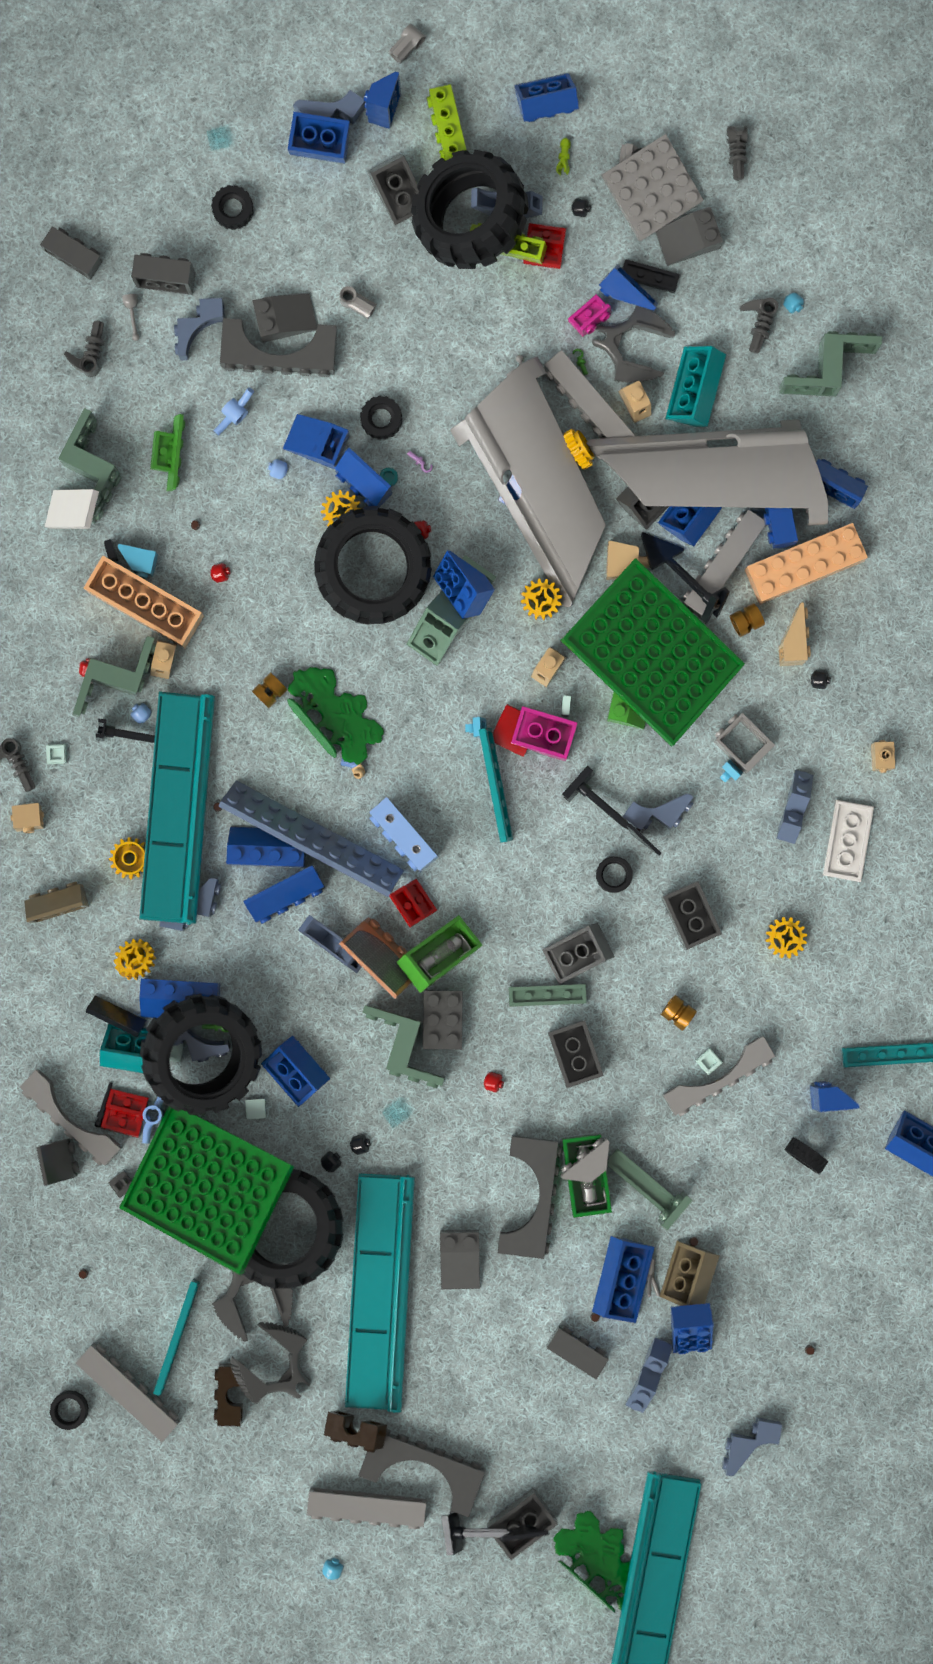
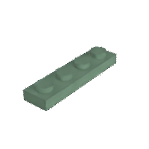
(547, 995)

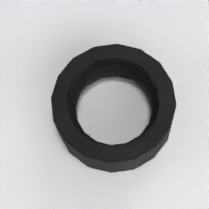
(617, 860)
(54, 1410)

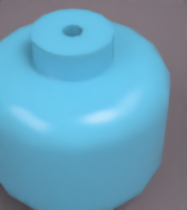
(793, 303)
(332, 1569)

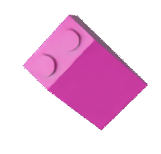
(544, 733)

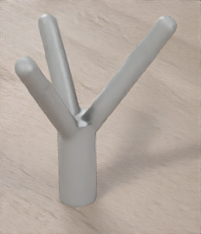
(651, 1281)

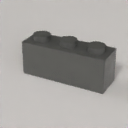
(71, 252)
(577, 1351)

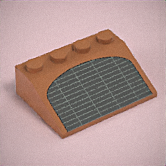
(377, 955)

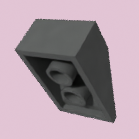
(395, 187)
(689, 236)
(284, 316)
(578, 953)
(57, 1161)
(459, 1259)

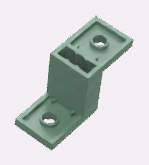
(830, 364)
(88, 465)
(440, 624)
(114, 677)
(403, 1046)

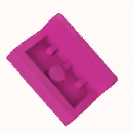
(590, 315)

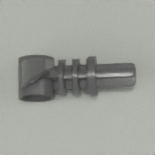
(737, 144)
(764, 320)
(91, 354)
(18, 763)

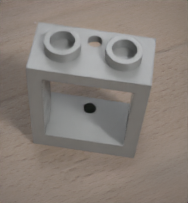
(722, 733)

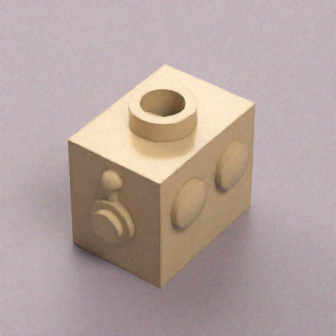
(878, 762)
(27, 817)

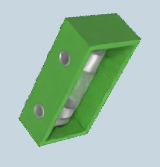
(439, 953)

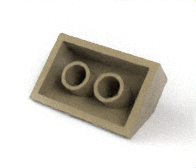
(55, 903)
(689, 1275)

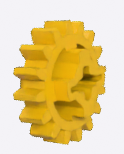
(335, 499)
(529, 595)
(789, 925)
(134, 957)

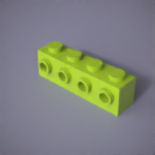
(446, 120)
(526, 248)

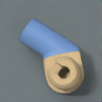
(358, 770)

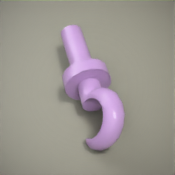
(419, 461)

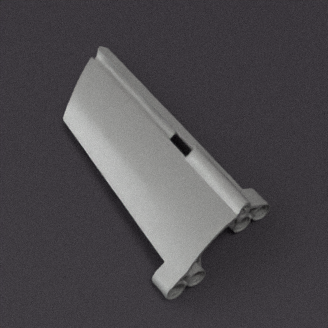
(761, 472)
(555, 510)

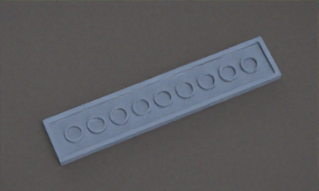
(311, 838)

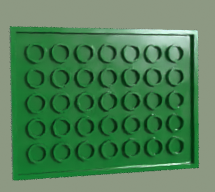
(653, 652)
(206, 1188)

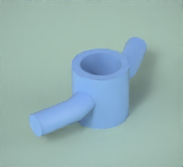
(234, 411)
(149, 1123)

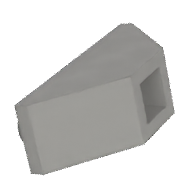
(589, 1164)

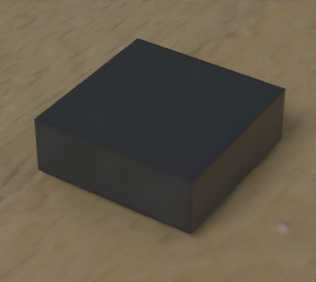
(110, 550)

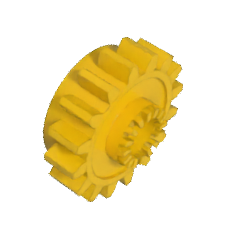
(578, 446)
(121, 853)

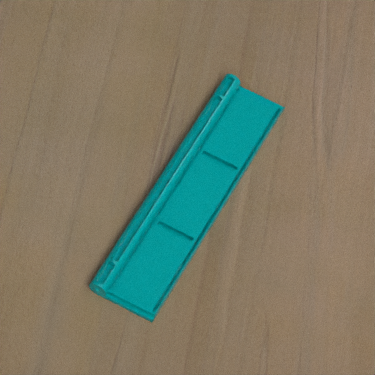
(177, 808)
(380, 1292)
(656, 1569)

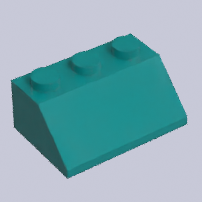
(122, 1049)

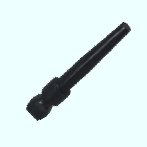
(100, 1115)

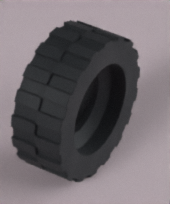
(225, 194)
(381, 403)
(806, 1155)

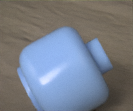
(278, 469)
(140, 713)

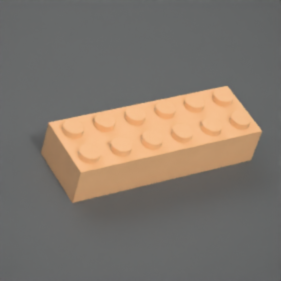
(806, 563)
(143, 602)

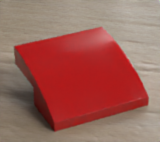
(554, 240)
(505, 730)
(413, 903)
(124, 1113)

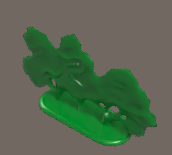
(339, 714)
(597, 1552)

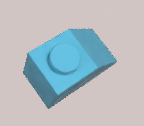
(139, 560)

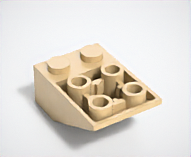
(793, 647)

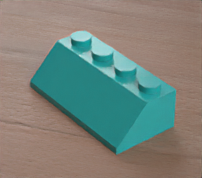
(696, 385)

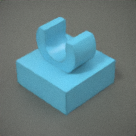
(478, 723)
(731, 770)

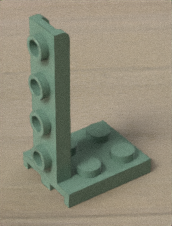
(669, 1205)

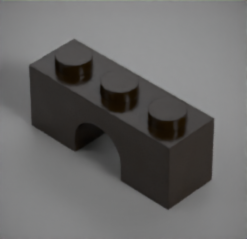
(227, 1412)
(340, 1428)

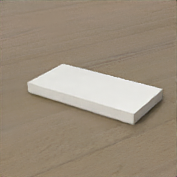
(71, 509)
(848, 841)

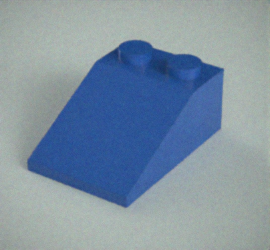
(624, 288)

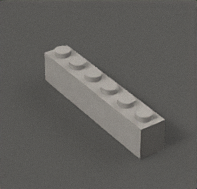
(585, 398)
(726, 560)
(128, 1392)
(366, 1507)

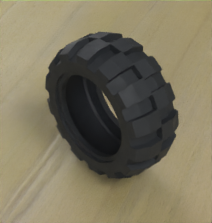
(448, 181)
(393, 525)
(224, 1088)
(324, 1249)

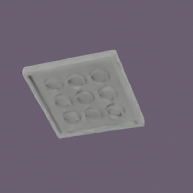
(652, 187)

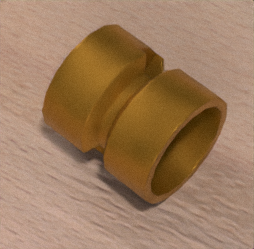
(748, 619)
(274, 685)
(678, 1012)

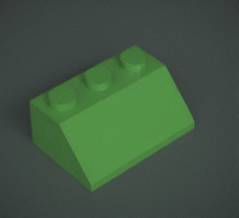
(622, 714)

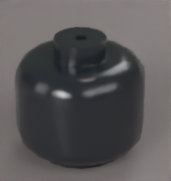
(580, 207)
(820, 679)
(360, 1144)
(331, 1161)

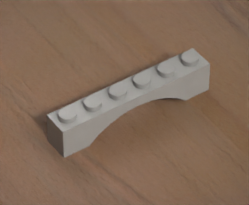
(752, 1056)
(41, 1090)

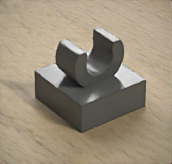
(120, 1183)

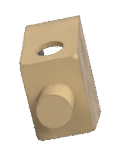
(635, 401)
(620, 556)
(163, 659)
(548, 666)

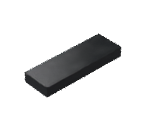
(651, 276)
(116, 1016)

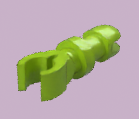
(565, 145)

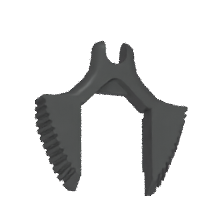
(640, 319)
(228, 1311)
(254, 1387)

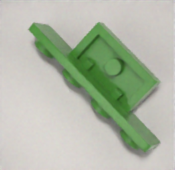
(167, 452)

